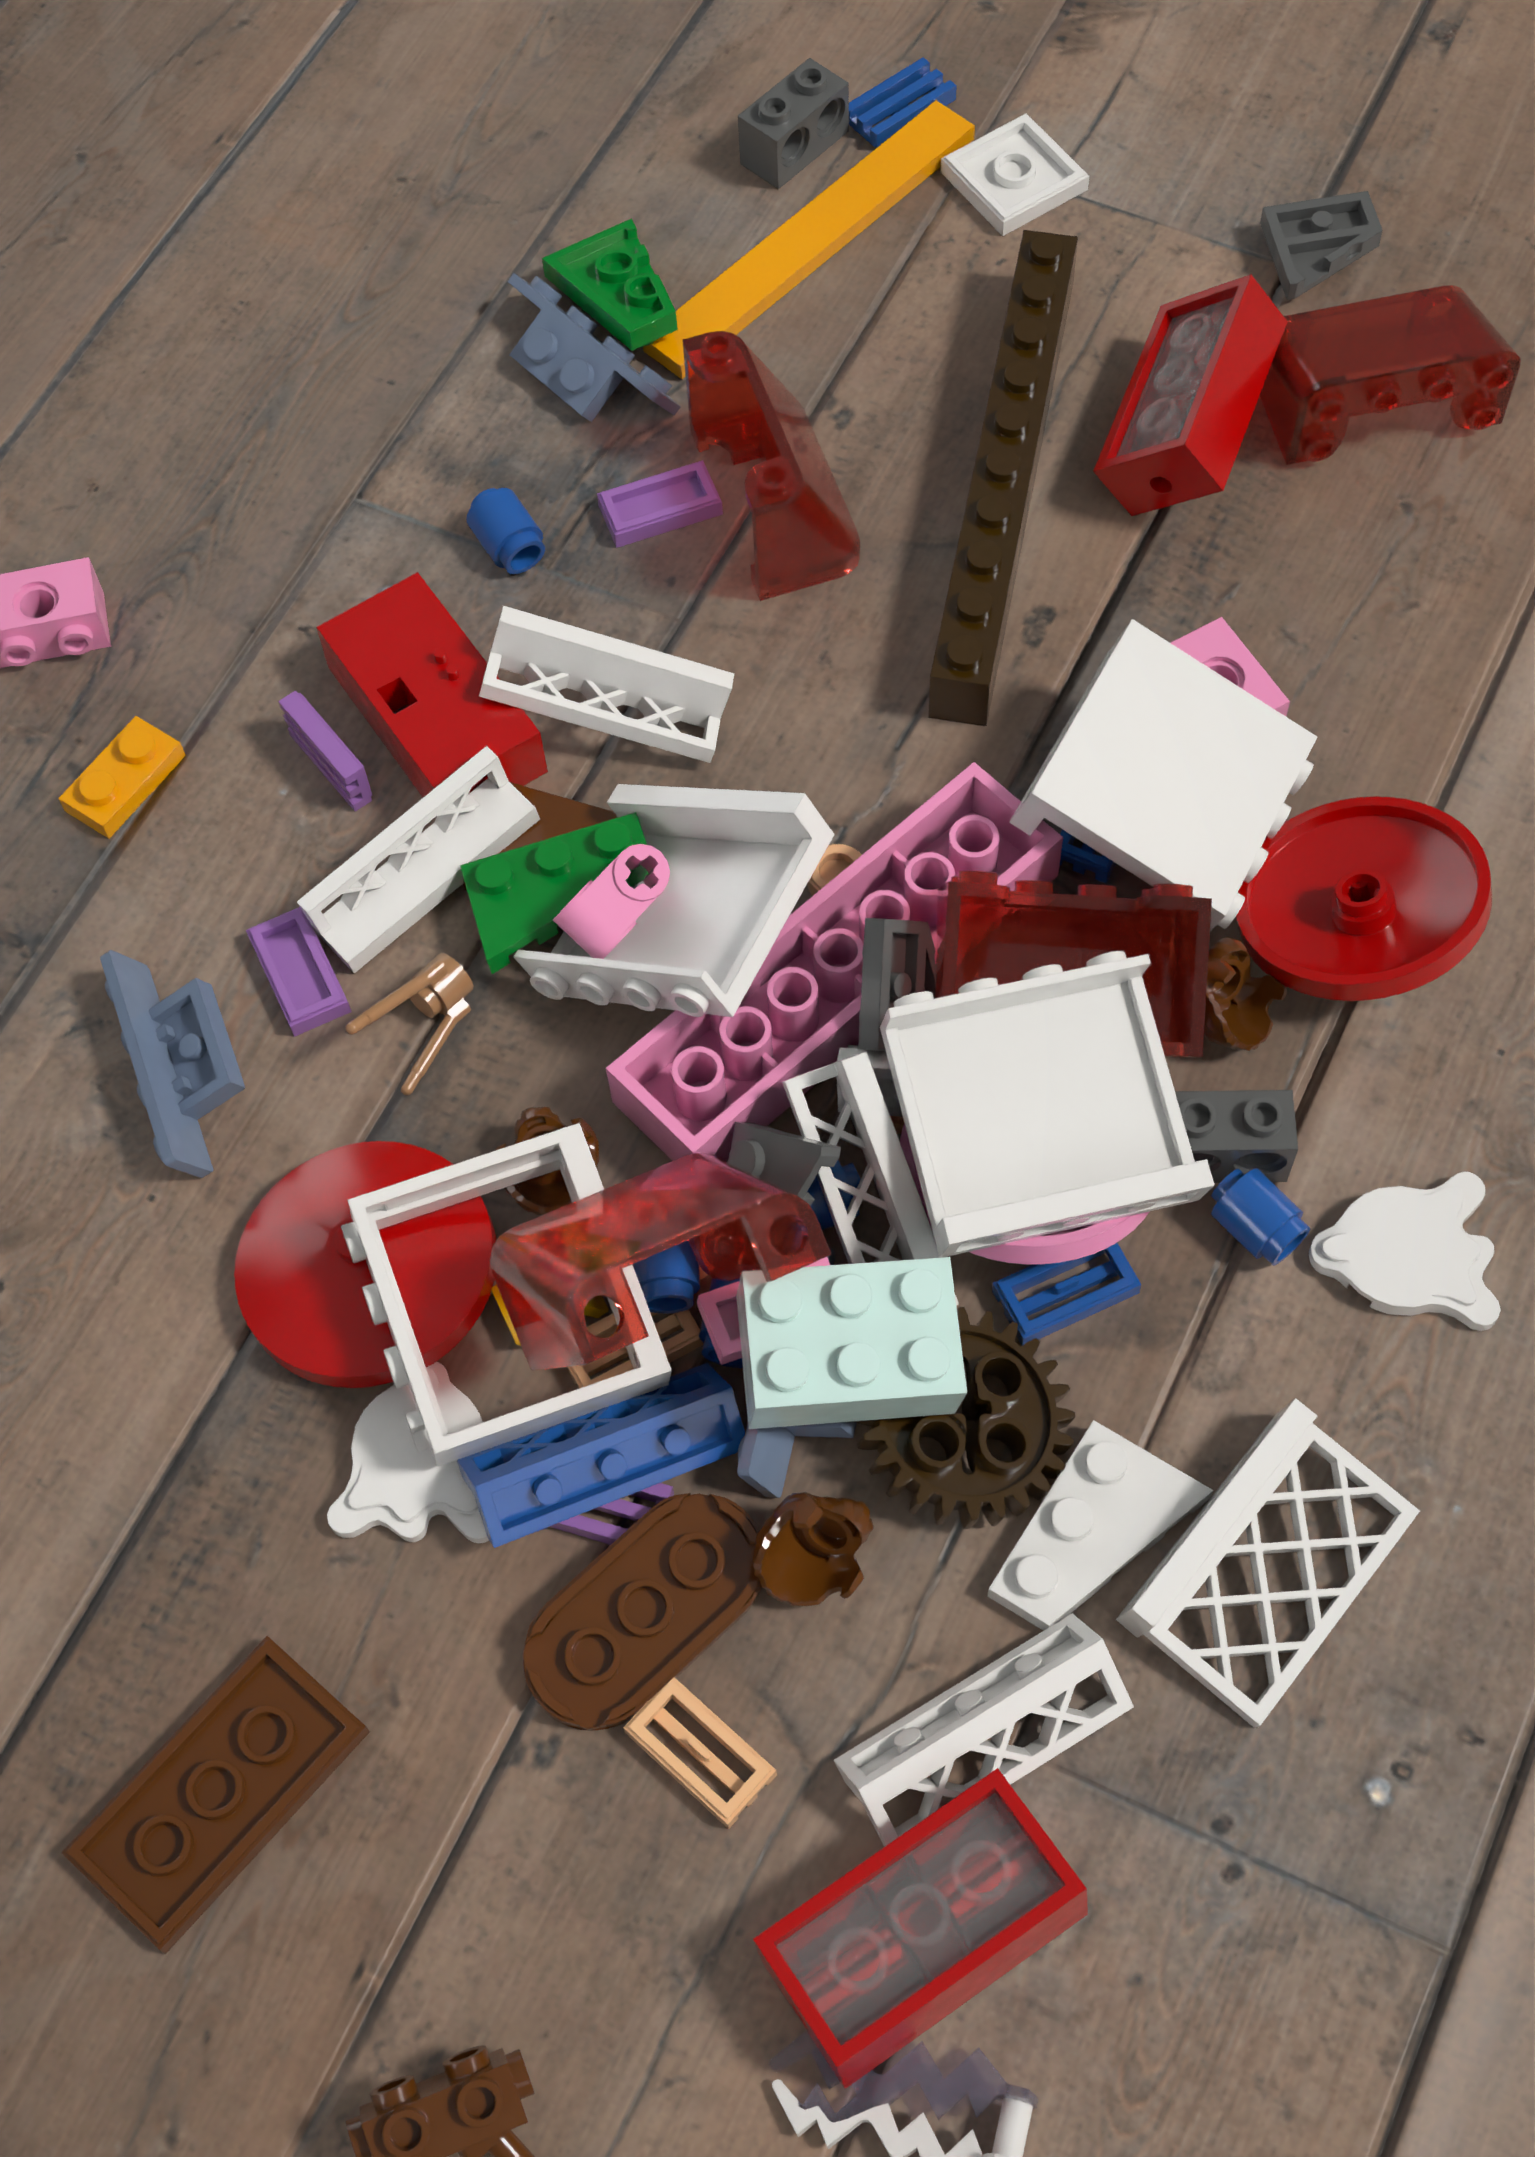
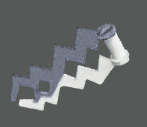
(877, 2092)

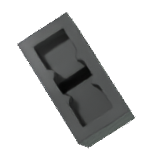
(793, 123)
(1241, 1130)

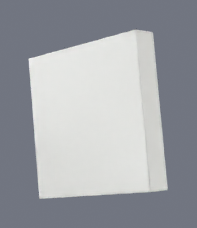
(1014, 174)

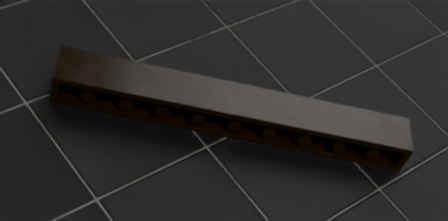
(1002, 481)

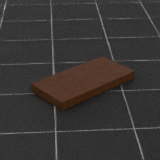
(215, 1794)

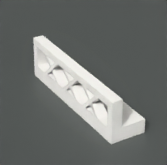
(608, 676)
(421, 864)
(884, 1160)
(985, 1708)

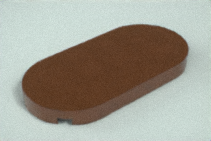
(642, 1611)

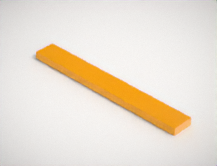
(816, 231)

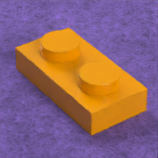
(122, 777)

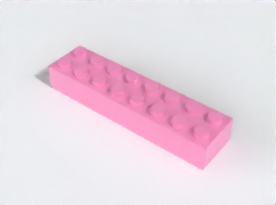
(707, 1072)

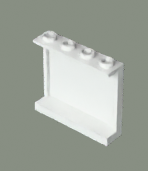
(1171, 772)
(730, 889)
(1039, 1104)

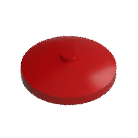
(1366, 899)
(307, 1293)

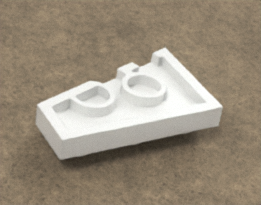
(1091, 1525)

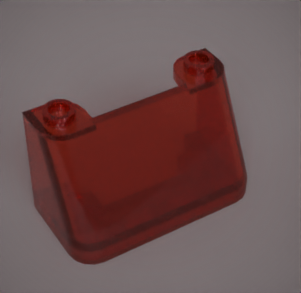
(796, 506)

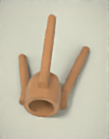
(433, 990)

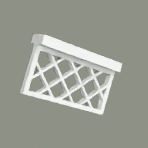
(1219, 1526)

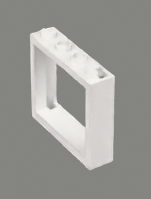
(420, 1195)

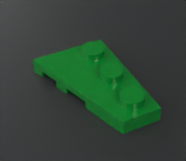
(615, 285)
(528, 886)

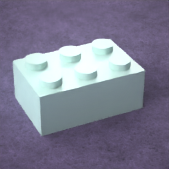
(850, 1343)

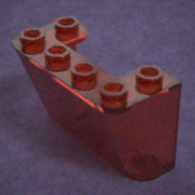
(1383, 359)
(1006, 933)
(578, 1251)

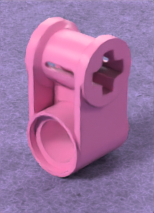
(608, 906)

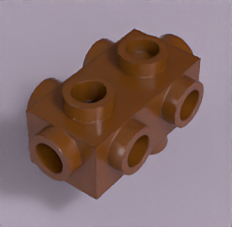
(458, 2111)

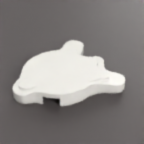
(1412, 1253)
(397, 1483)

